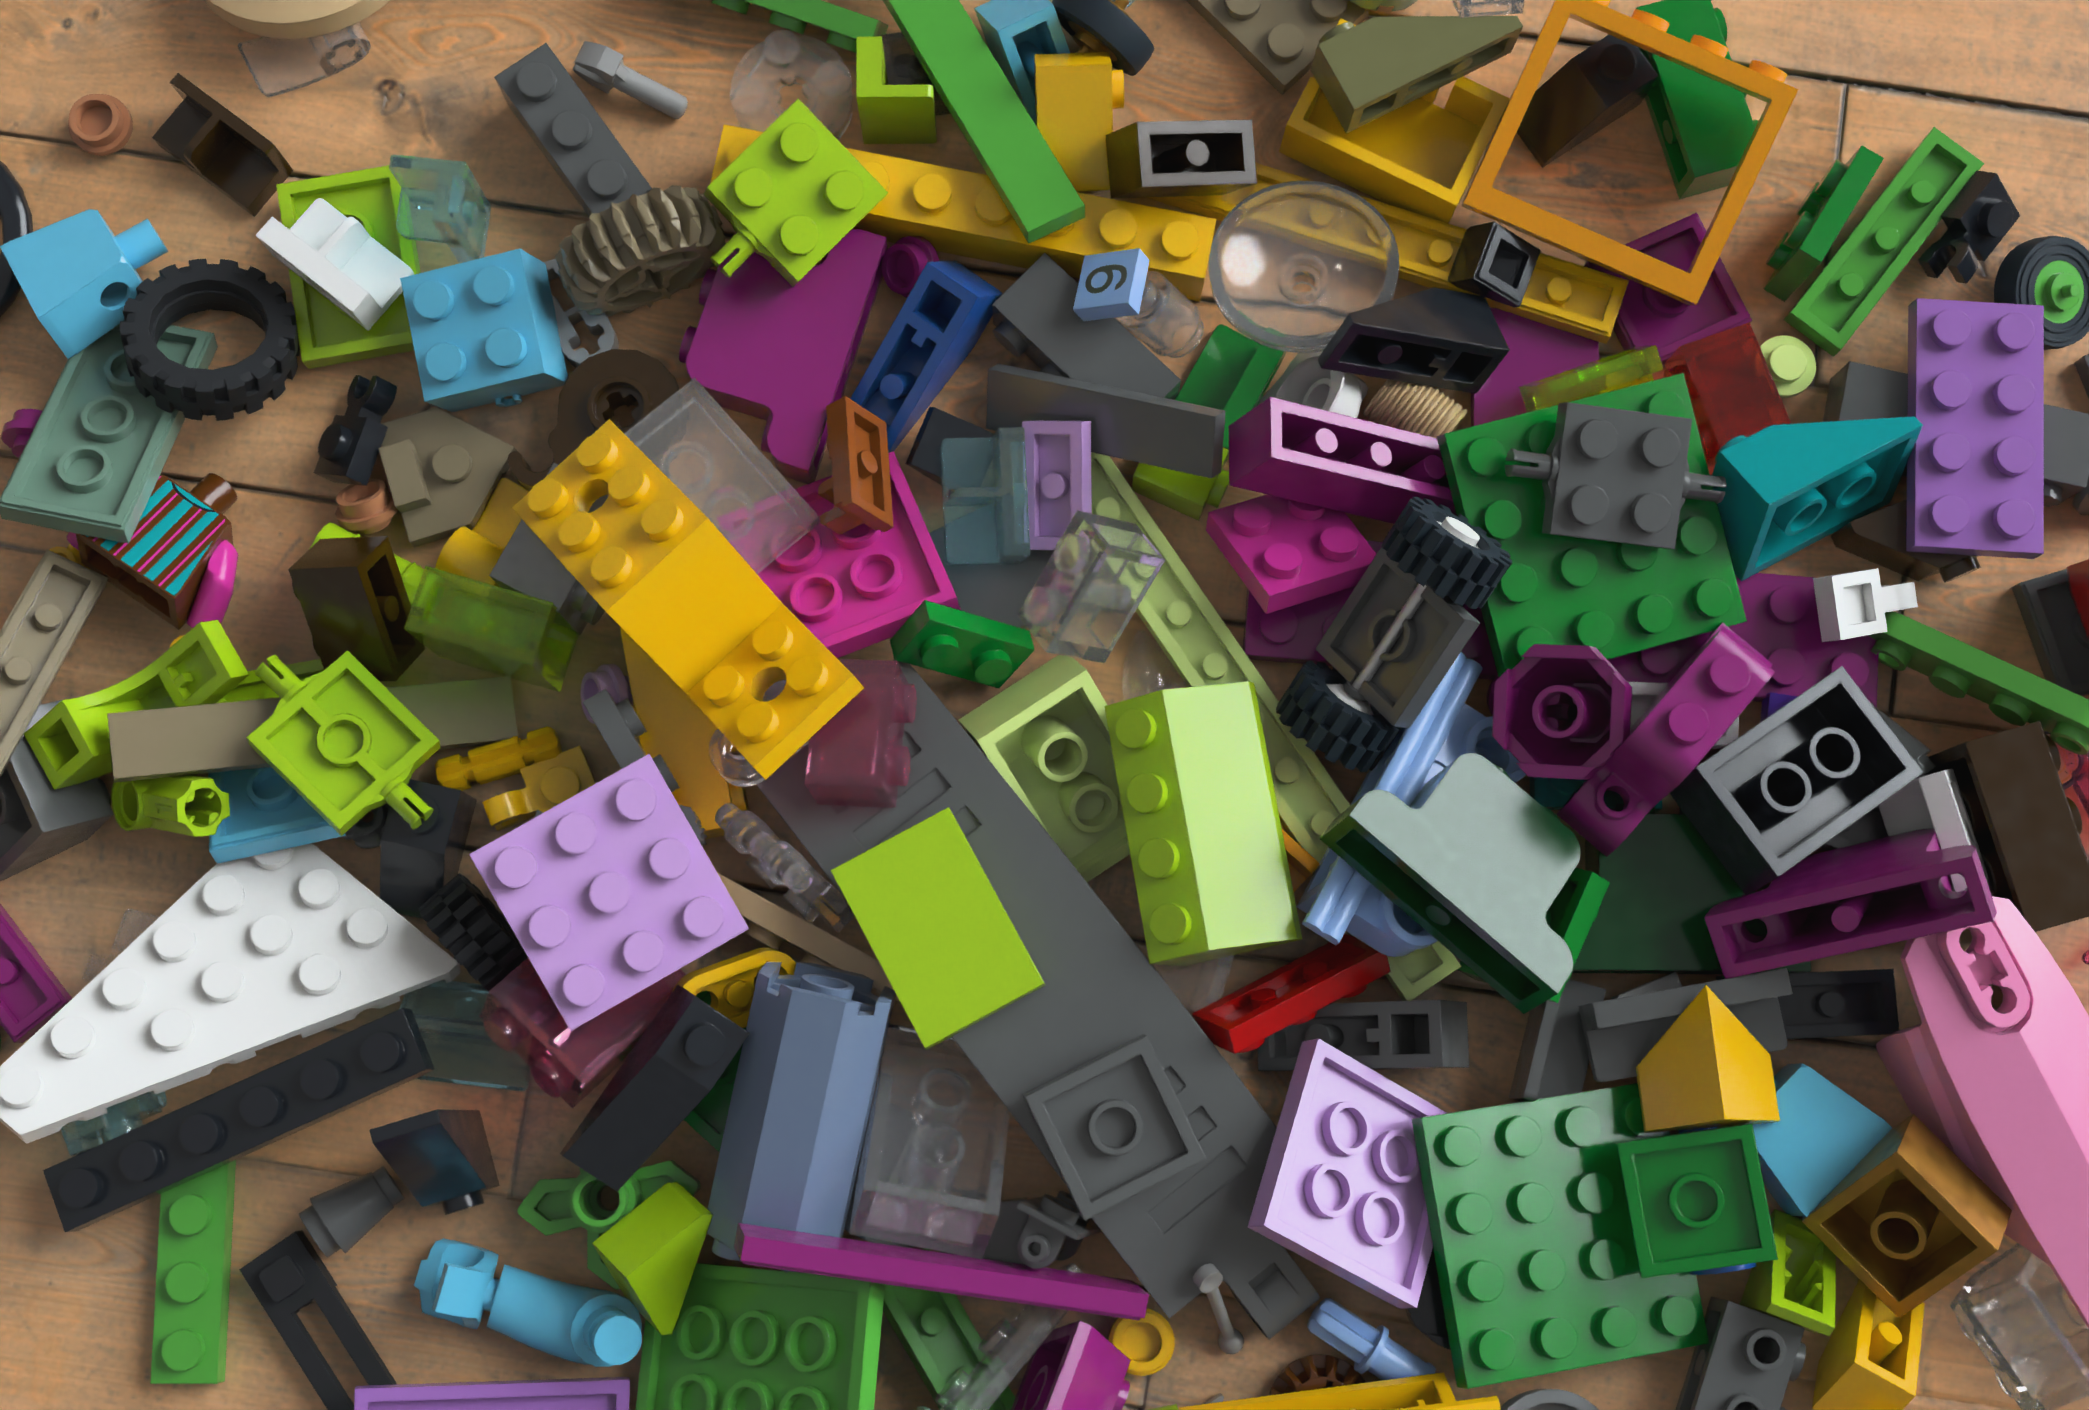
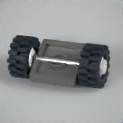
(1394, 635)

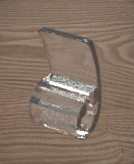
(296, 63)

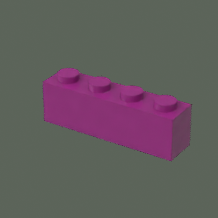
(1334, 460)

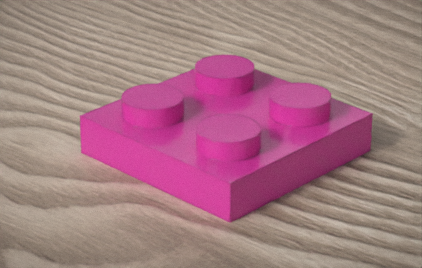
(1289, 549)

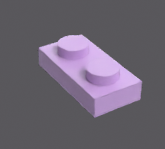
(1056, 477)

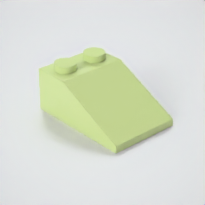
(1058, 758)

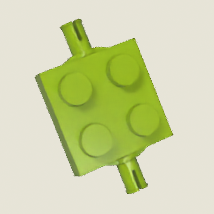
(343, 742)

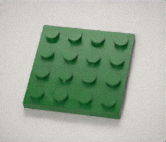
(1587, 588)
(1542, 1239)

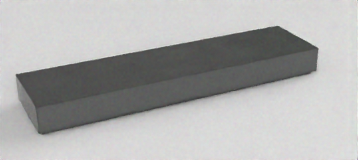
(1122, 421)

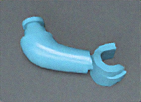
(537, 1311)

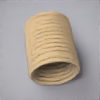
(1415, 409)

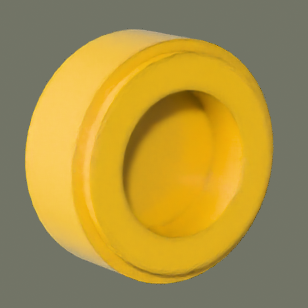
(1144, 1341)

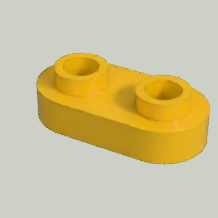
(732, 981)

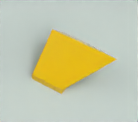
(1706, 1072)

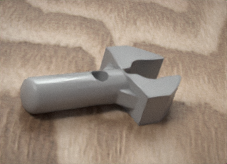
(605, 69)

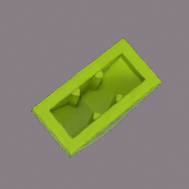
(656, 1252)
(1798, 1284)

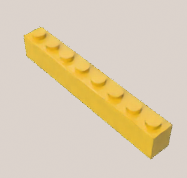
(969, 219)

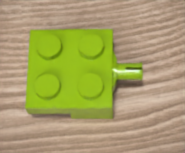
(791, 196)

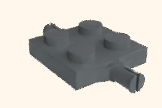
(1616, 475)

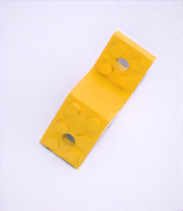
(687, 598)

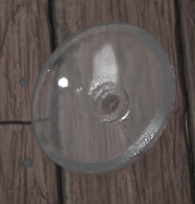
(1296, 237)

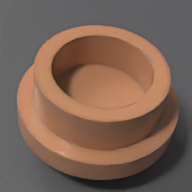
(100, 124)
(365, 507)

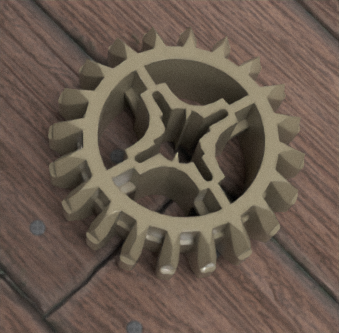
(640, 250)

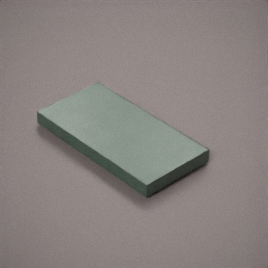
(100, 442)

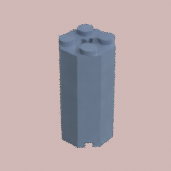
(799, 1103)

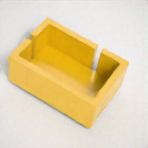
(1406, 158)

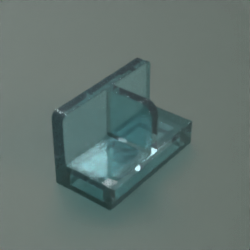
(441, 204)
(985, 499)

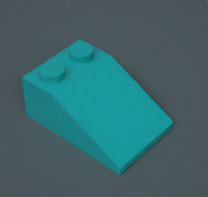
(1806, 483)

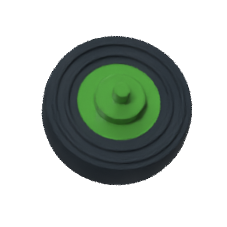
(2052, 275)

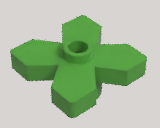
(576, 1203)

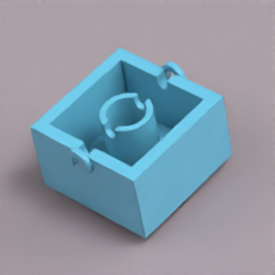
(484, 331)

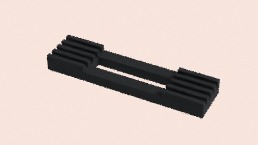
(287, 1281)

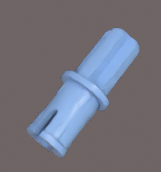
(1364, 1344)

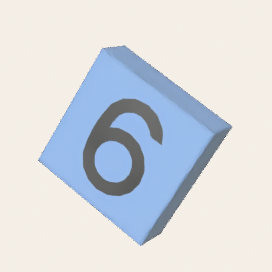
(1111, 284)

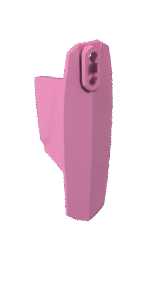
(2006, 1081)

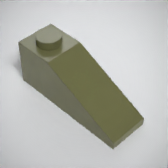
(1401, 58)

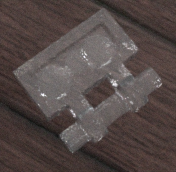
(781, 864)

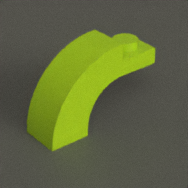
(74, 735)

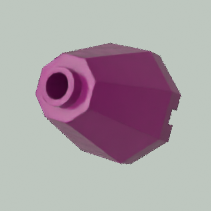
(1562, 711)

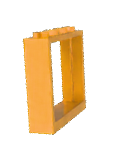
(1699, 55)

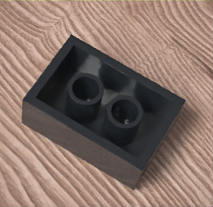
(1795, 781)

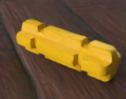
(497, 759)

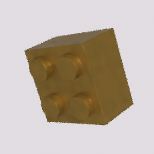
(1910, 1218)

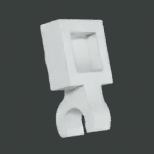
(1857, 603)

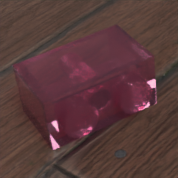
(860, 750)

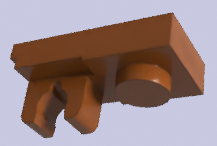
(859, 469)

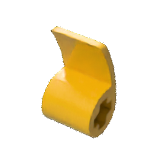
(477, 550)

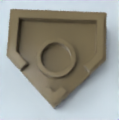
(440, 472)

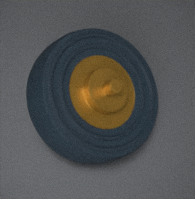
(1106, 28)

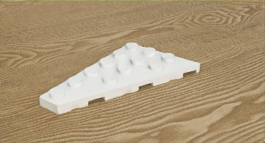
(227, 970)

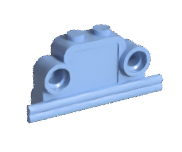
(1446, 728)

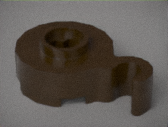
(591, 397)

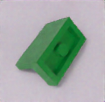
(1231, 375)

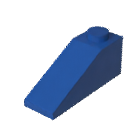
(925, 345)

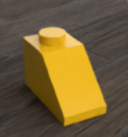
(1870, 1357)

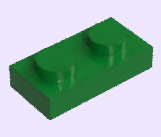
(961, 644)

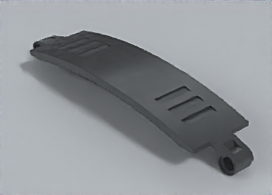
(1092, 1001)

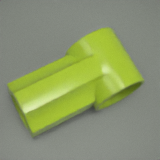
(171, 804)

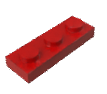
(1291, 994)

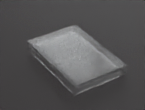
(724, 475)

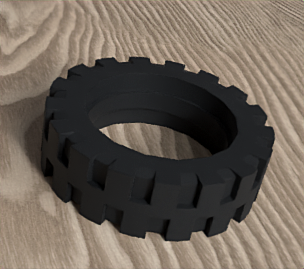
(202, 289)

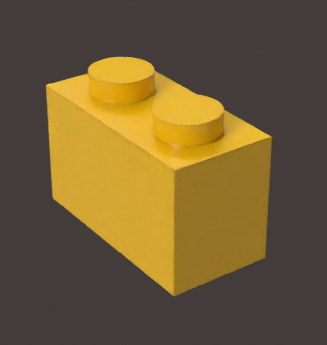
(1076, 112)

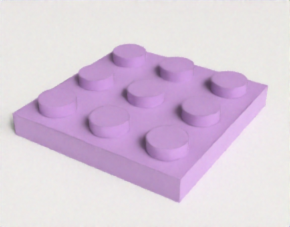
(609, 892)
(1348, 1176)

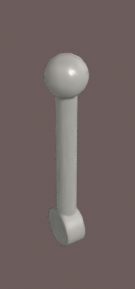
(1208, 1280)

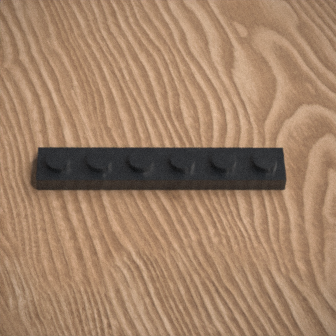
(238, 1120)

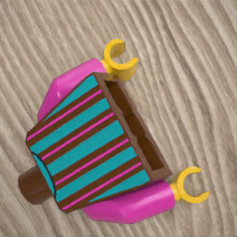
(178, 556)

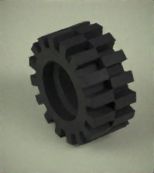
(473, 931)

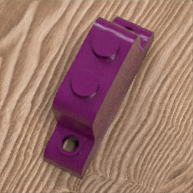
(786, 347)
(1669, 738)
(1852, 903)

